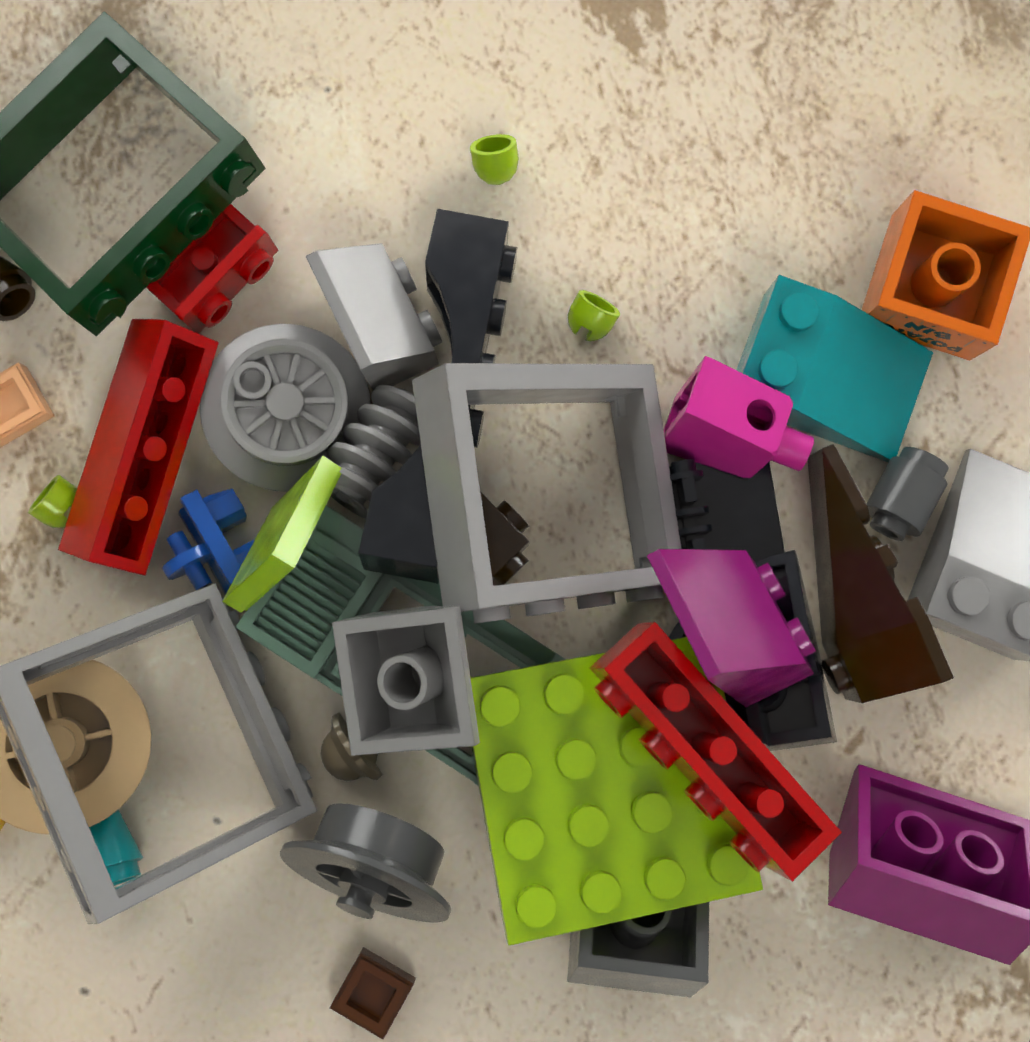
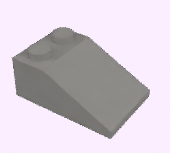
(979, 558)

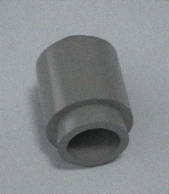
(907, 493)

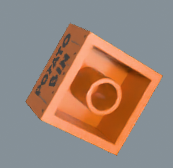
(947, 275)

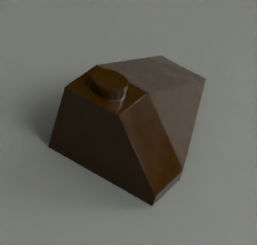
(868, 630)

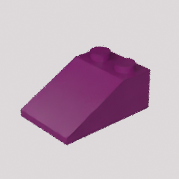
(734, 620)

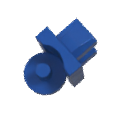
(206, 522)

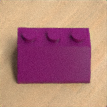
(933, 865)

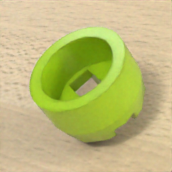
(495, 158)
(593, 314)
(54, 502)

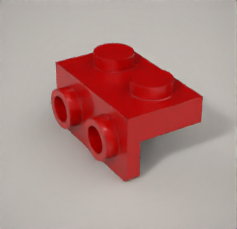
(215, 270)

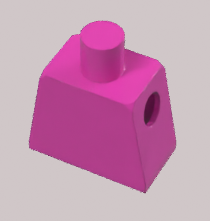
(733, 423)

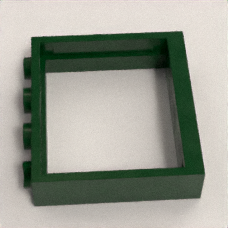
(54, 107)

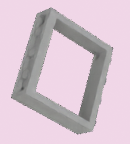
(455, 491)
(242, 684)

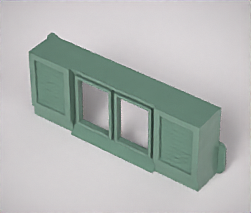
(333, 586)

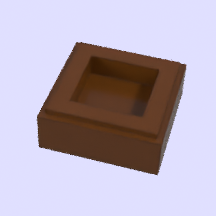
(373, 993)

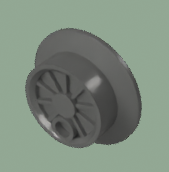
(372, 864)

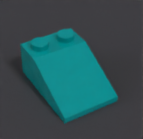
(838, 365)

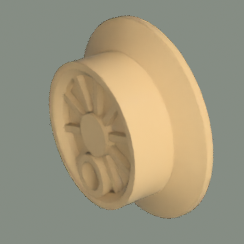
(98, 736)

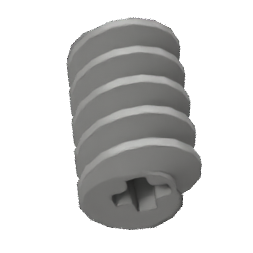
(374, 446)

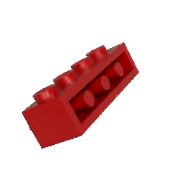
(138, 445)
(715, 750)

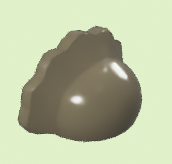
(337, 755)

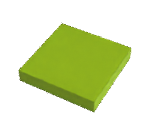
(283, 535)

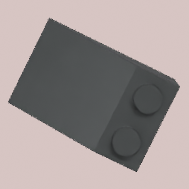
(645, 953)

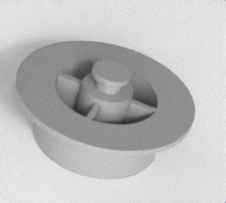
(280, 402)

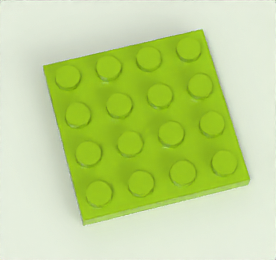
(583, 813)

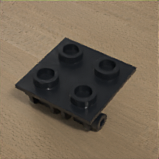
(726, 510)

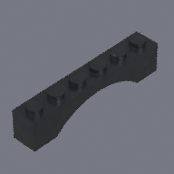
(463, 278)

